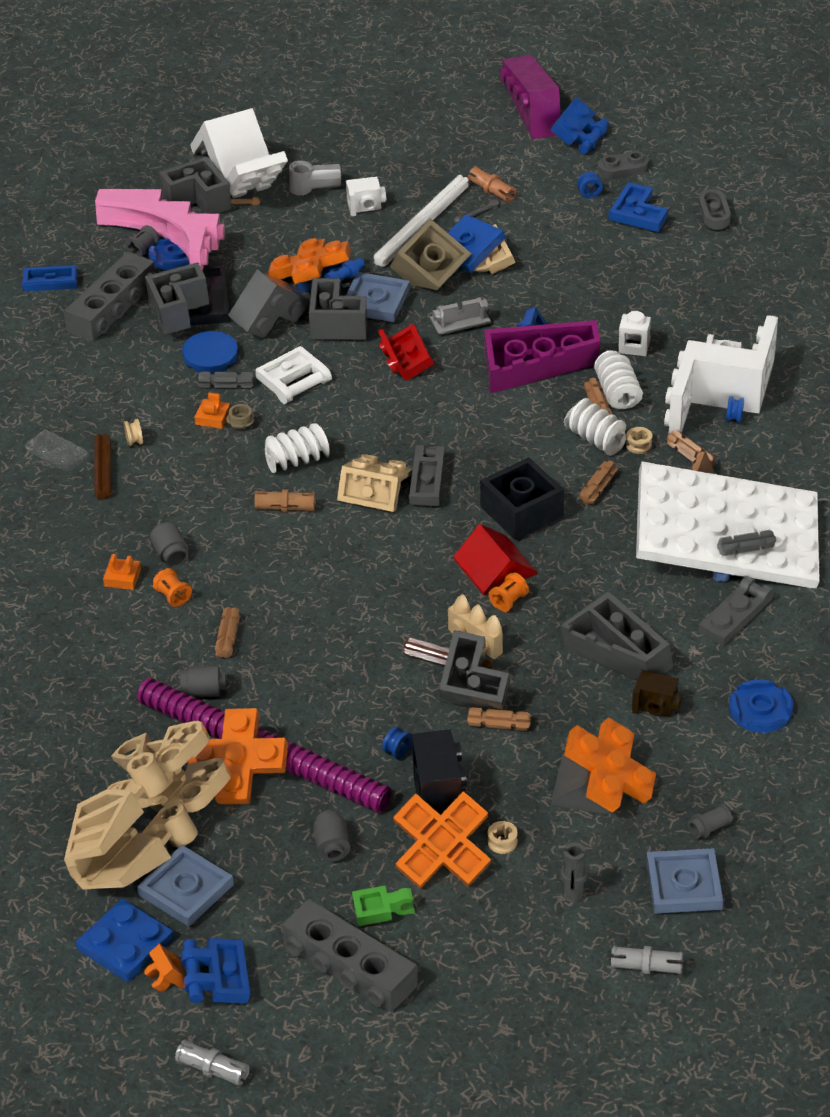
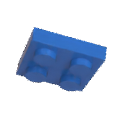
(124, 940)

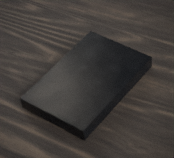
(218, 306)

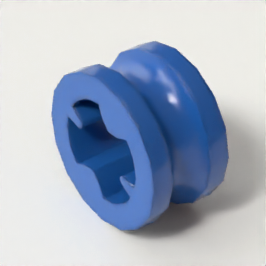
(593, 179)
(735, 409)
(397, 742)

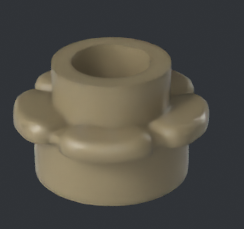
(240, 416)

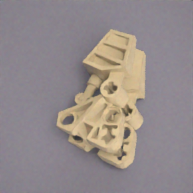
(102, 843)

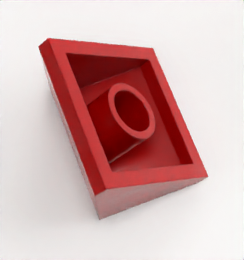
(489, 558)

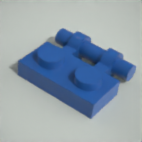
(574, 120)
(340, 270)
(226, 973)

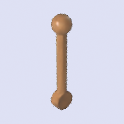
(254, 201)

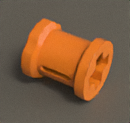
(170, 589)
(508, 592)

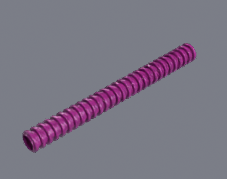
(299, 761)

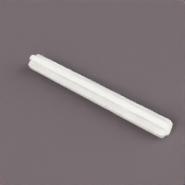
(430, 211)

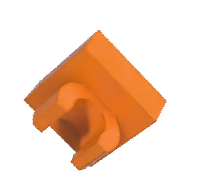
(212, 412)
(122, 573)
(168, 968)

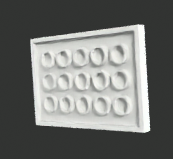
(690, 510)

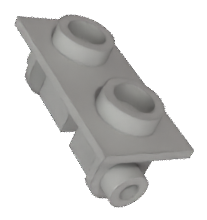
(450, 319)

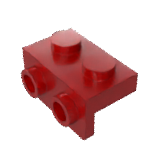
(406, 352)

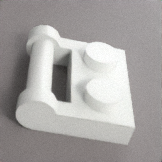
(289, 368)

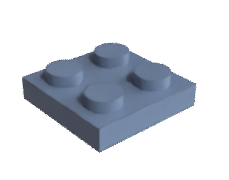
(382, 293)
(684, 881)
(185, 885)

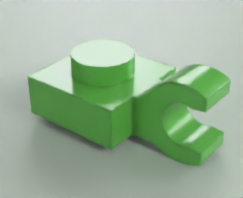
(376, 905)

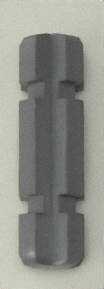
(226, 380)
(746, 542)

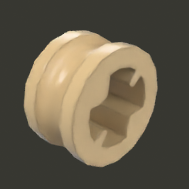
(133, 432)
(639, 440)
(502, 828)

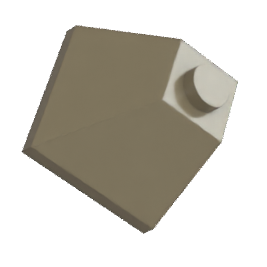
(429, 257)

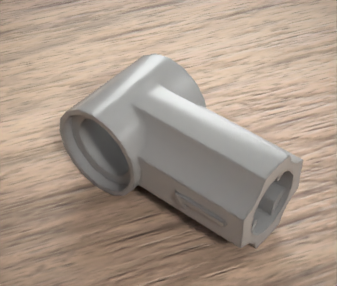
(305, 177)

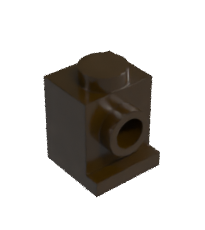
(656, 694)

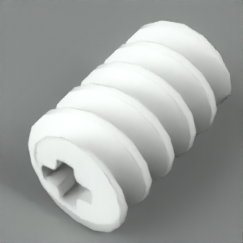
(618, 380)
(596, 426)
(296, 445)

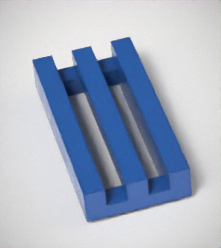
(50, 278)

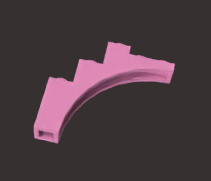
(171, 219)

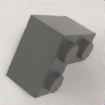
(198, 183)
(174, 293)
(266, 300)
(336, 315)
(465, 679)

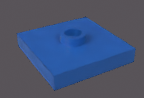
(477, 238)

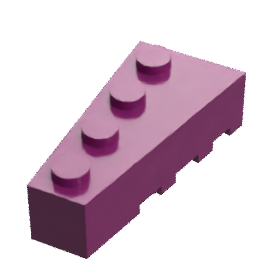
(532, 93)
(538, 352)

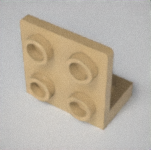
(372, 482)

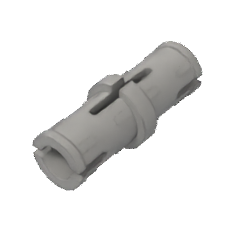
(647, 959)
(212, 1062)

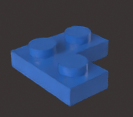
(634, 210)

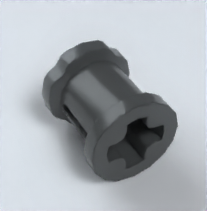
(141, 242)

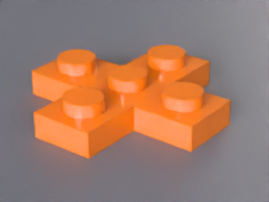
(310, 260)
(243, 754)
(610, 764)
(441, 840)

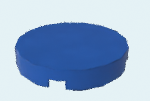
(167, 255)
(210, 351)
(760, 715)

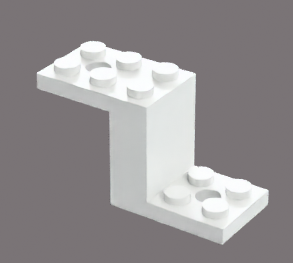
(239, 152)
(715, 372)

